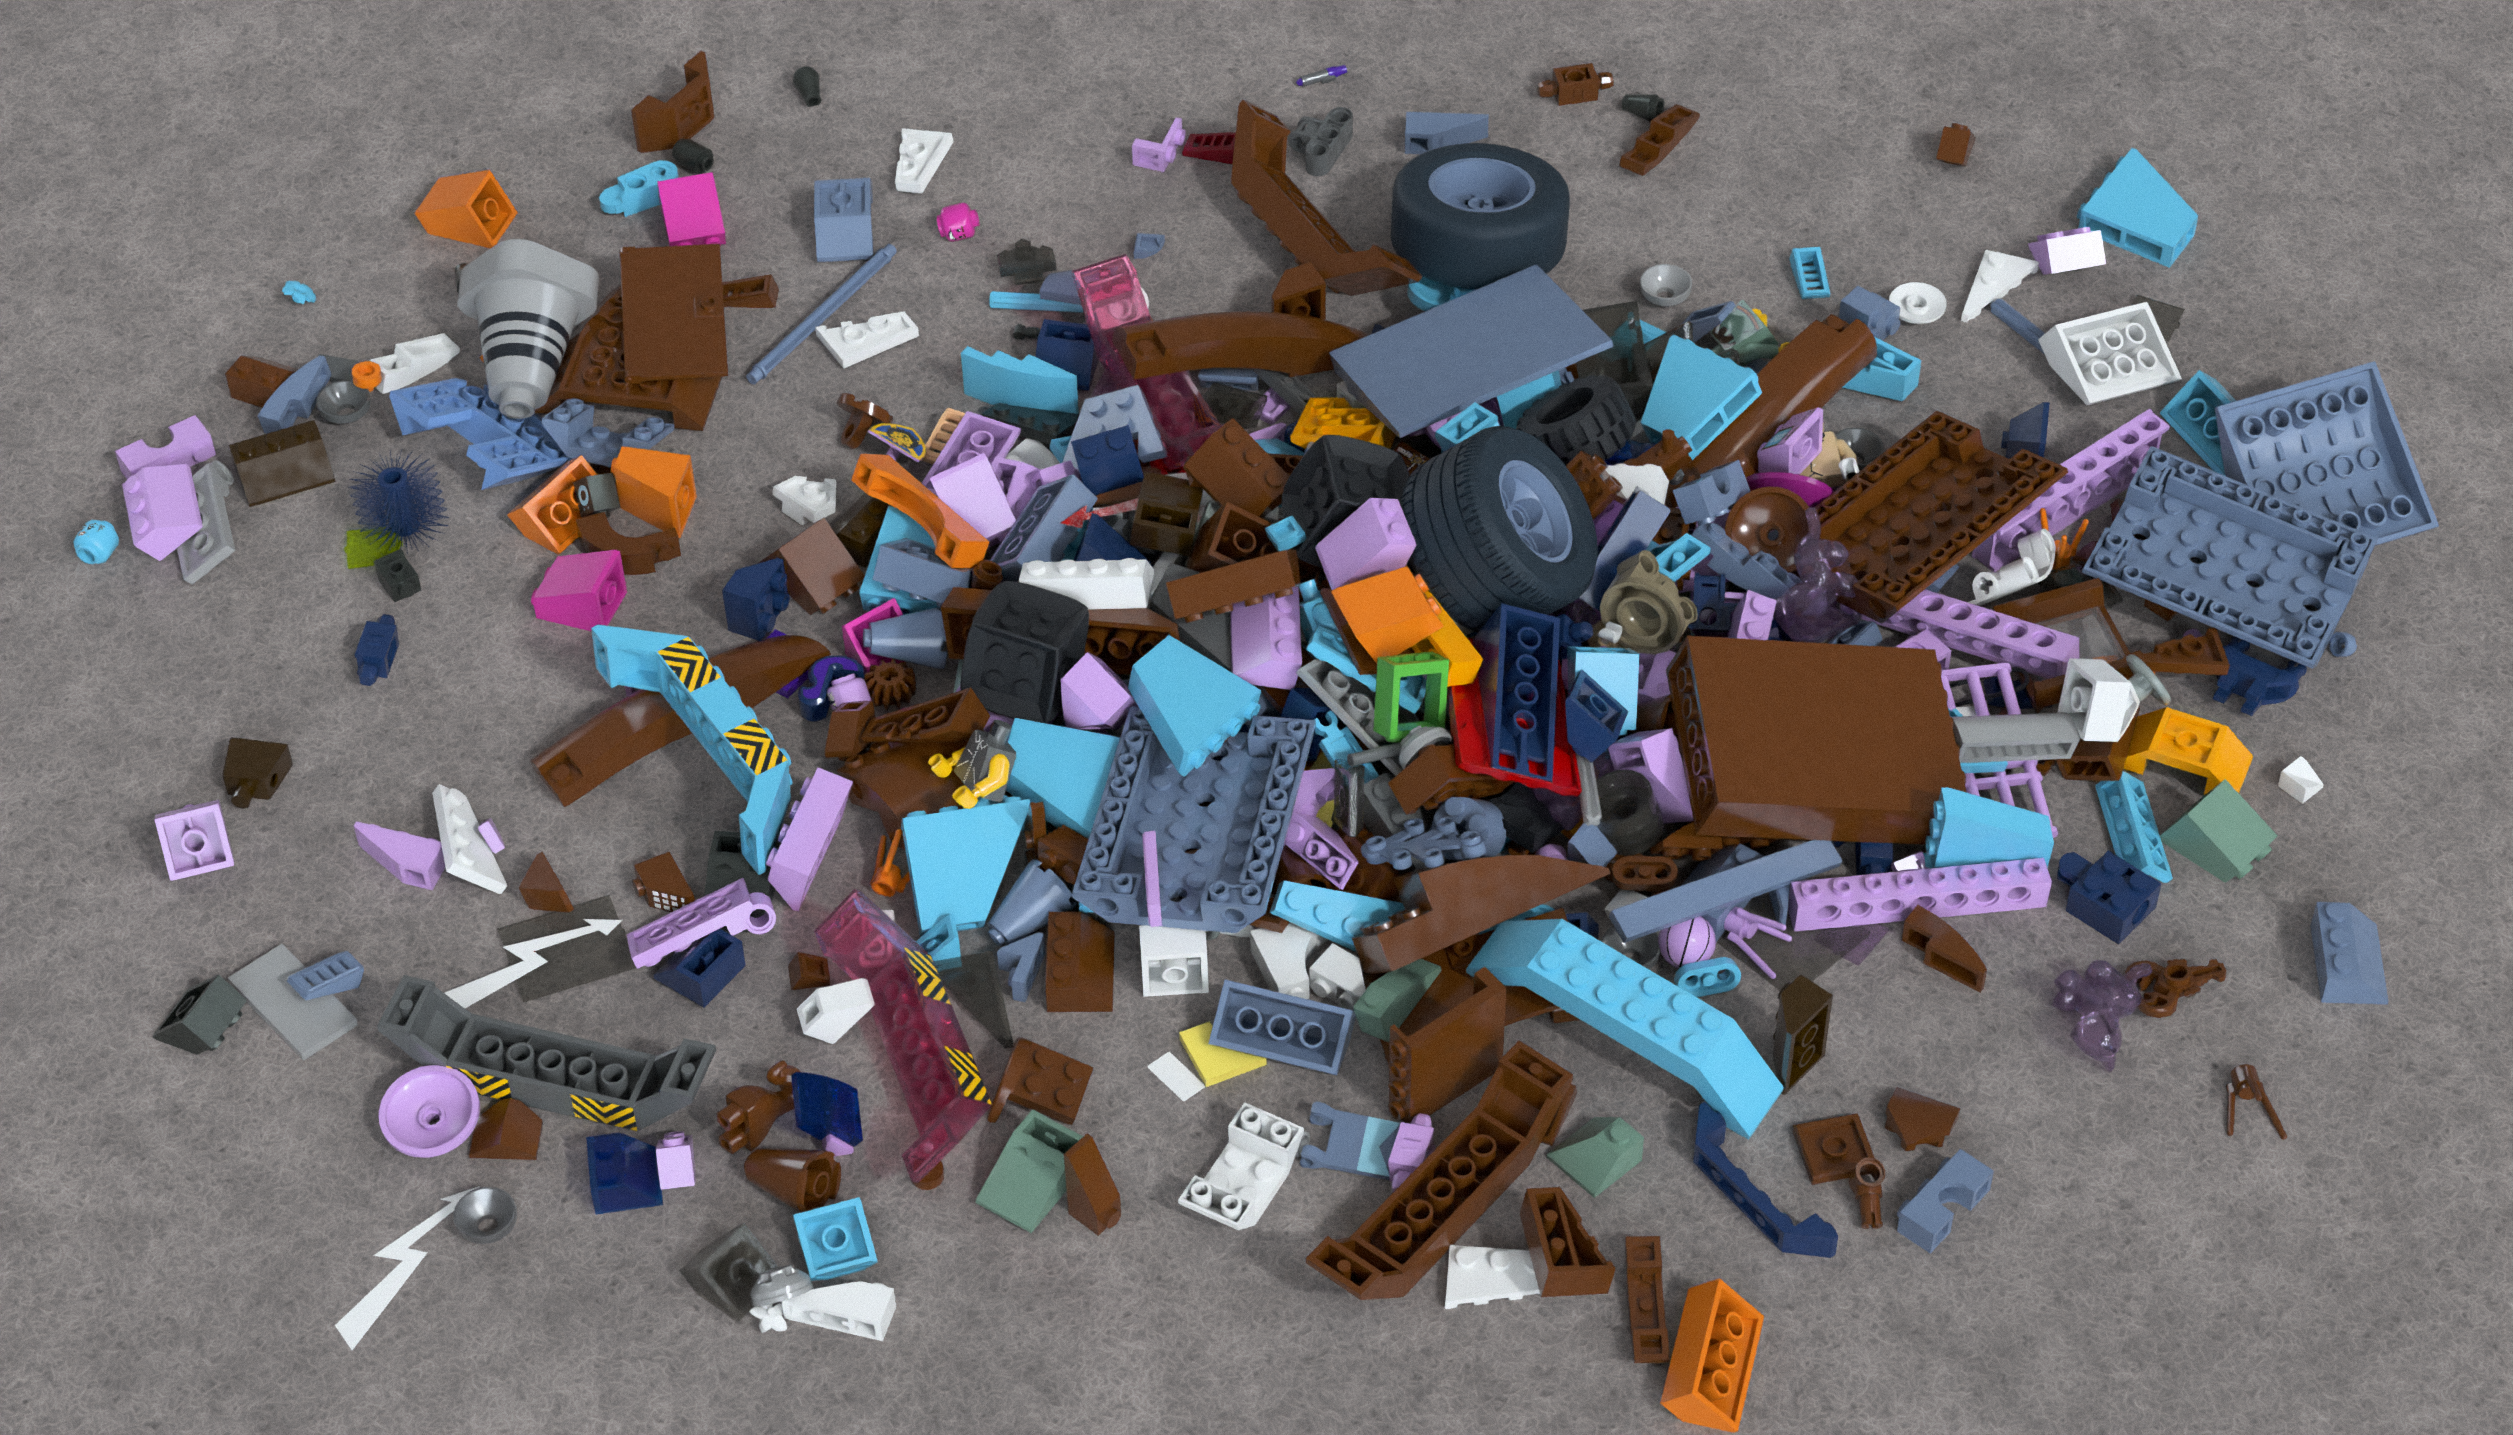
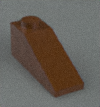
(1090, 1188)

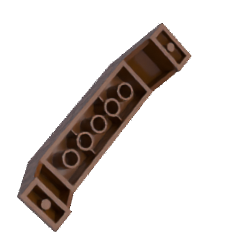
(1292, 217)
(1451, 1184)

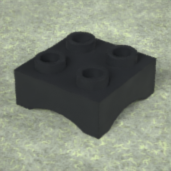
(1526, 818)

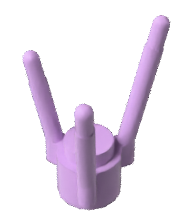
(1745, 924)

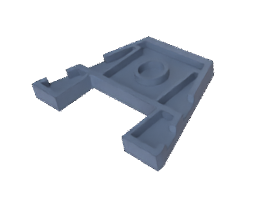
(1115, 411)

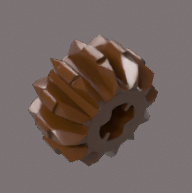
(890, 683)

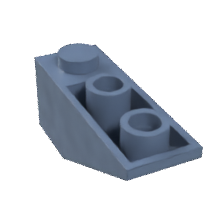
(1435, 130)

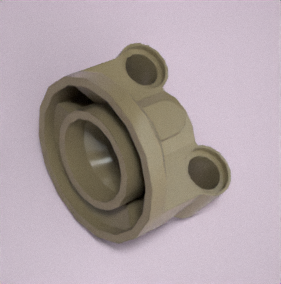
(1646, 606)

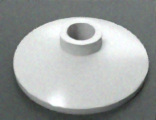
(1919, 302)

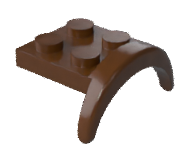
(1041, 1082)

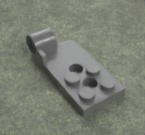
(214, 539)

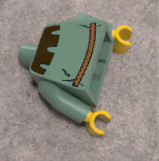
(1747, 333)

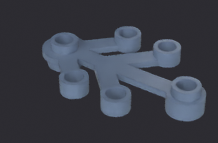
(1424, 846)

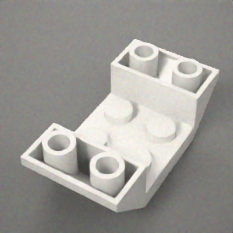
(1247, 1170)

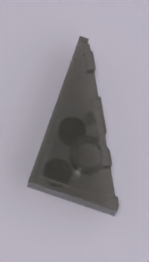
(977, 986)

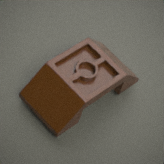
(662, 124)

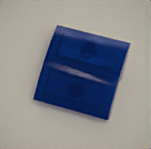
(826, 1107)

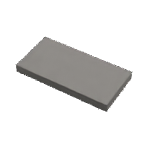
(300, 1023)

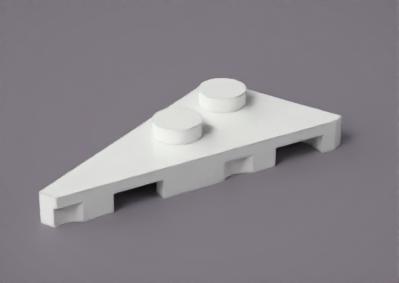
(1994, 279)

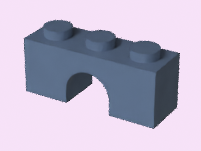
(1712, 493)
(1958, 1181)

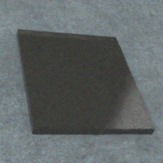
(574, 960)

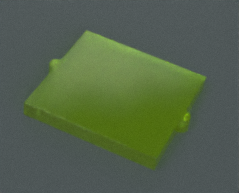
(363, 554)

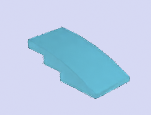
(1018, 382)

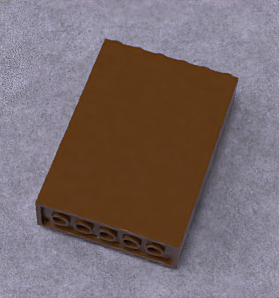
(1812, 739)

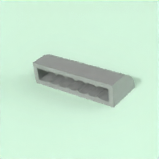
(2015, 737)

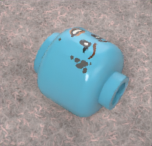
(96, 541)

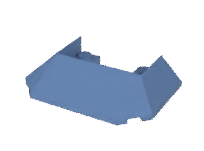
(502, 445)

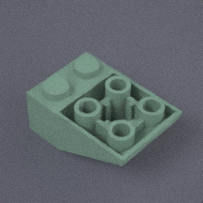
(1029, 1172)

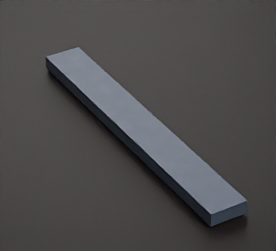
(1724, 889)

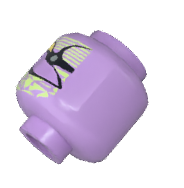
(847, 690)

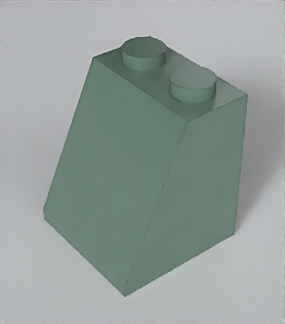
(2221, 833)

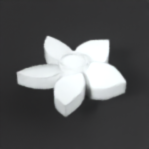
(770, 1317)

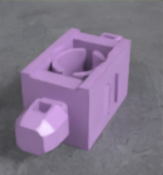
(1410, 1148)

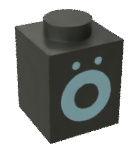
(596, 494)

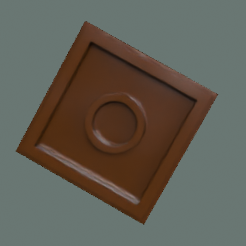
(1832, 1147)

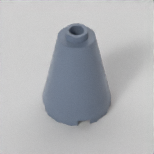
(909, 638)
(1029, 904)

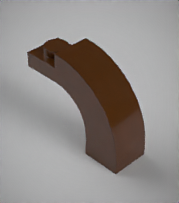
(637, 553)

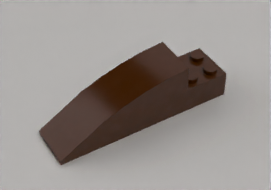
(1113, 635)
(1463, 900)

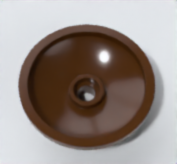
(1765, 511)

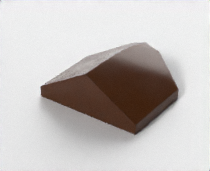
(507, 1132)

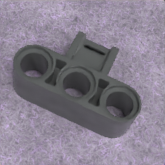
(1323, 139)

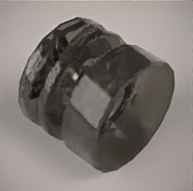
(1629, 812)

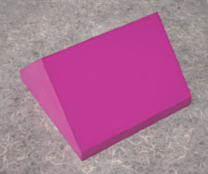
(853, 634)

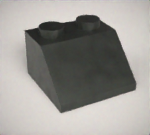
(202, 1016)

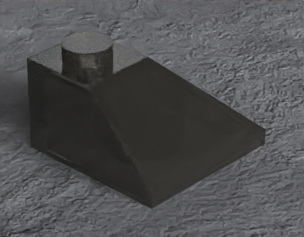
(728, 1270)

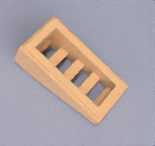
(947, 423)

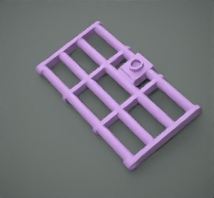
(2000, 779)

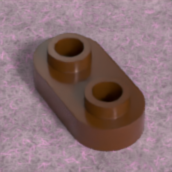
(1644, 872)

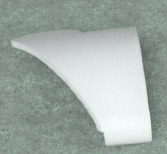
(2035, 565)

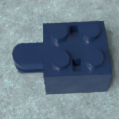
(2108, 894)

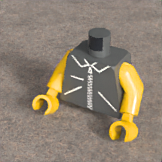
(981, 765)

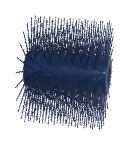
(399, 501)

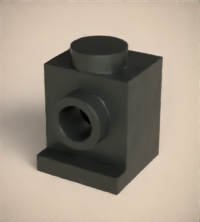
(397, 576)

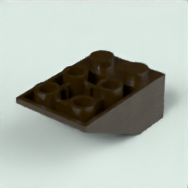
(1166, 514)

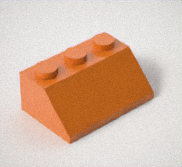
(552, 508)

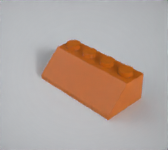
(1712, 1357)

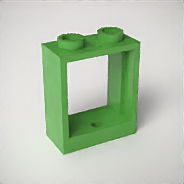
(1387, 694)

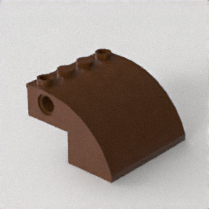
(900, 781)

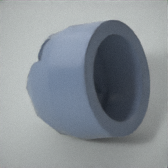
(2339, 639)

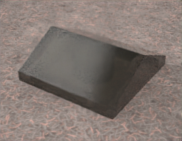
(1235, 403)
(1349, 797)

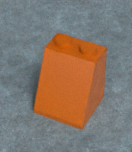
(467, 209)
(655, 486)
(1389, 611)

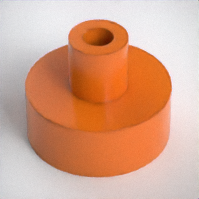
(366, 375)

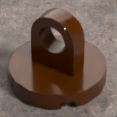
(861, 417)

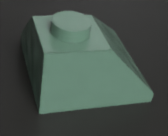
(1599, 1153)

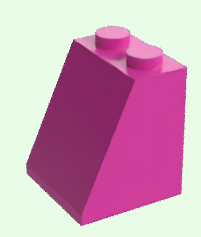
(691, 210)
(581, 590)

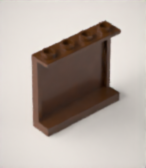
(1448, 1053)

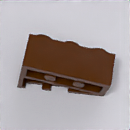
(1560, 1248)

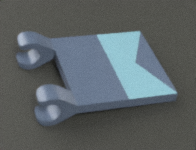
(1355, 1143)

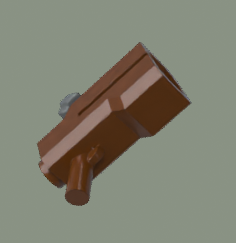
(1669, 453)

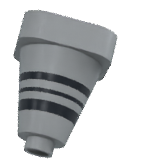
(525, 317)

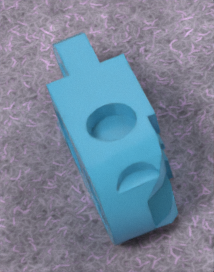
(637, 189)

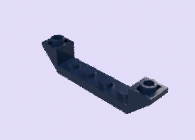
(1807, 1238)

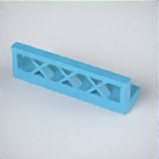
(2133, 826)

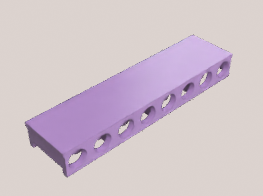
(2091, 480)

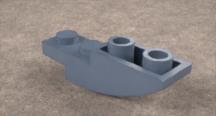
(1754, 573)

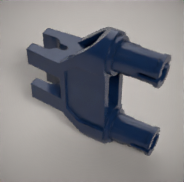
(2255, 679)

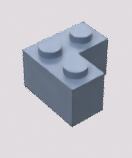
(1873, 310)

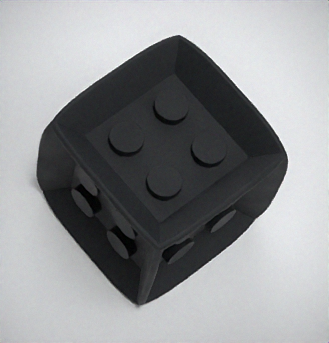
(1334, 482)
(1022, 649)

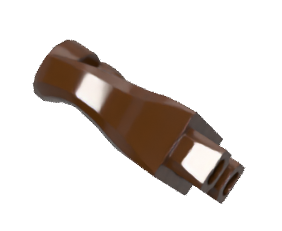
(755, 1109)

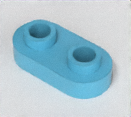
(1705, 977)

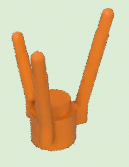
(2063, 549)
(888, 877)

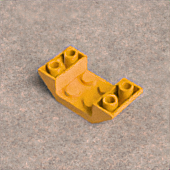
(2189, 745)

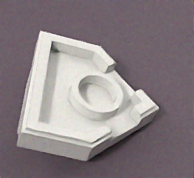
(806, 499)

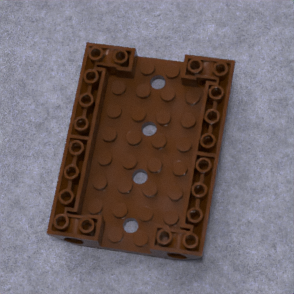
(1937, 498)

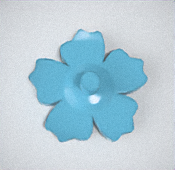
(299, 292)

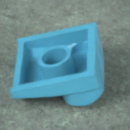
(835, 1240)

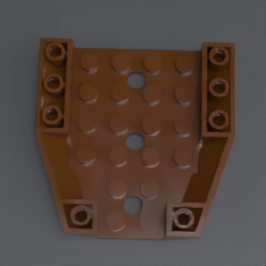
(596, 366)

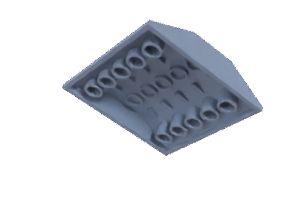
(2330, 451)

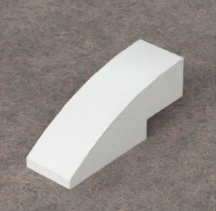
(414, 360)

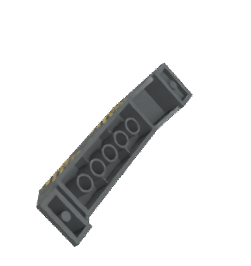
(541, 1065)

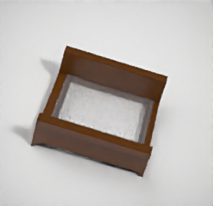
(2080, 613)

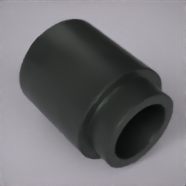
(692, 155)

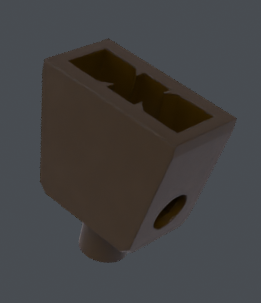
(254, 769)

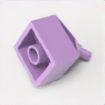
(1094, 696)
(194, 840)

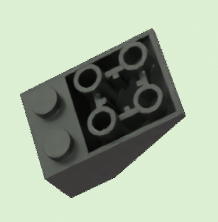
(728, 865)

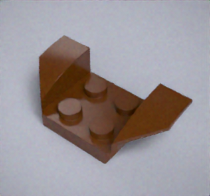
(1368, 878)

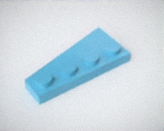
(1330, 912)

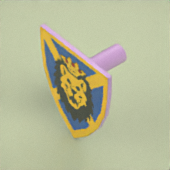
(901, 440)

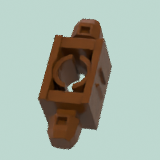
(1575, 84)

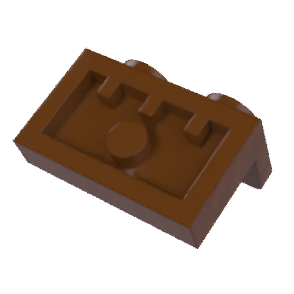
(1595, 482)

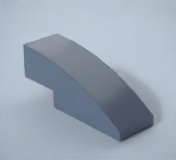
(295, 396)

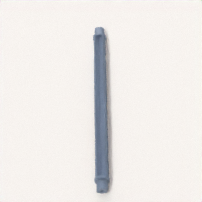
(816, 318)

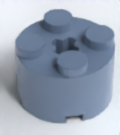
(1473, 815)

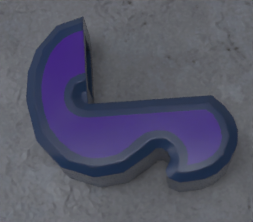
(814, 699)

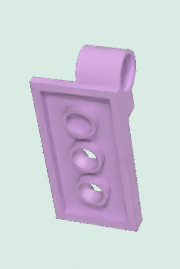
(721, 908)

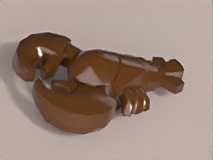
(2173, 983)

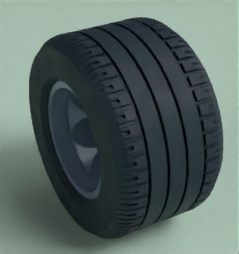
(1499, 527)

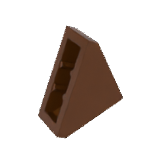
(543, 889)

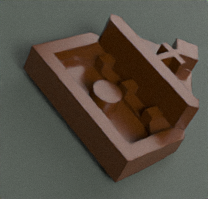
(1919, 1119)

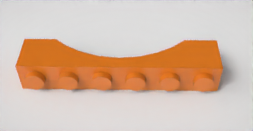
(953, 537)

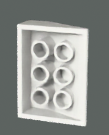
(2110, 354)

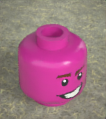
(957, 222)

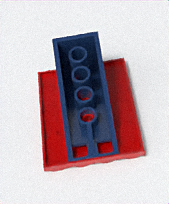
(1515, 709)

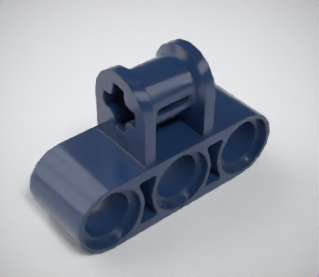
(1712, 599)

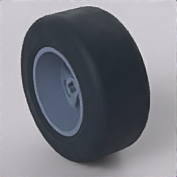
(1479, 214)

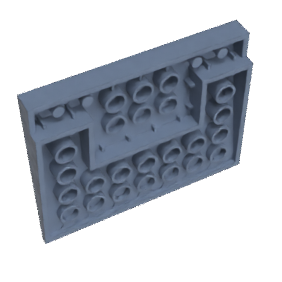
(1467, 351)

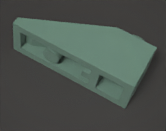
(1394, 997)

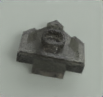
(1026, 262)

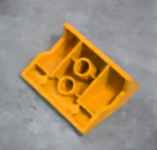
(1338, 417)

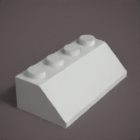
(1094, 582)

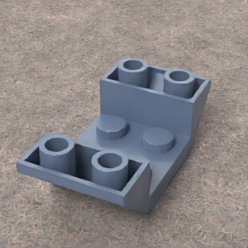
(843, 219)
(574, 433)

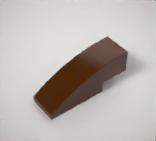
(1944, 948)

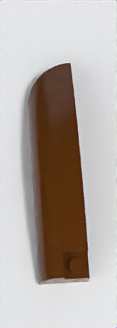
(1232, 340)
(1793, 382)
(648, 722)

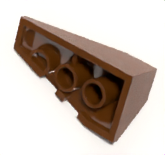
(934, 721)

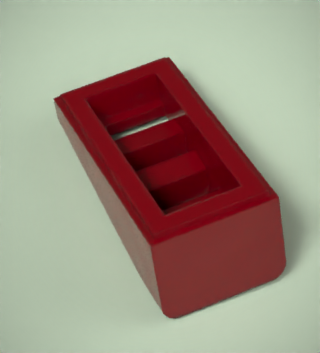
(1219, 147)

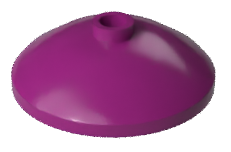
(1808, 488)

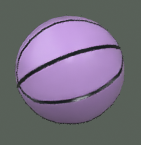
(1687, 942)

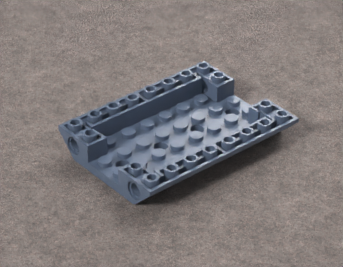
(2240, 539)
(1236, 835)

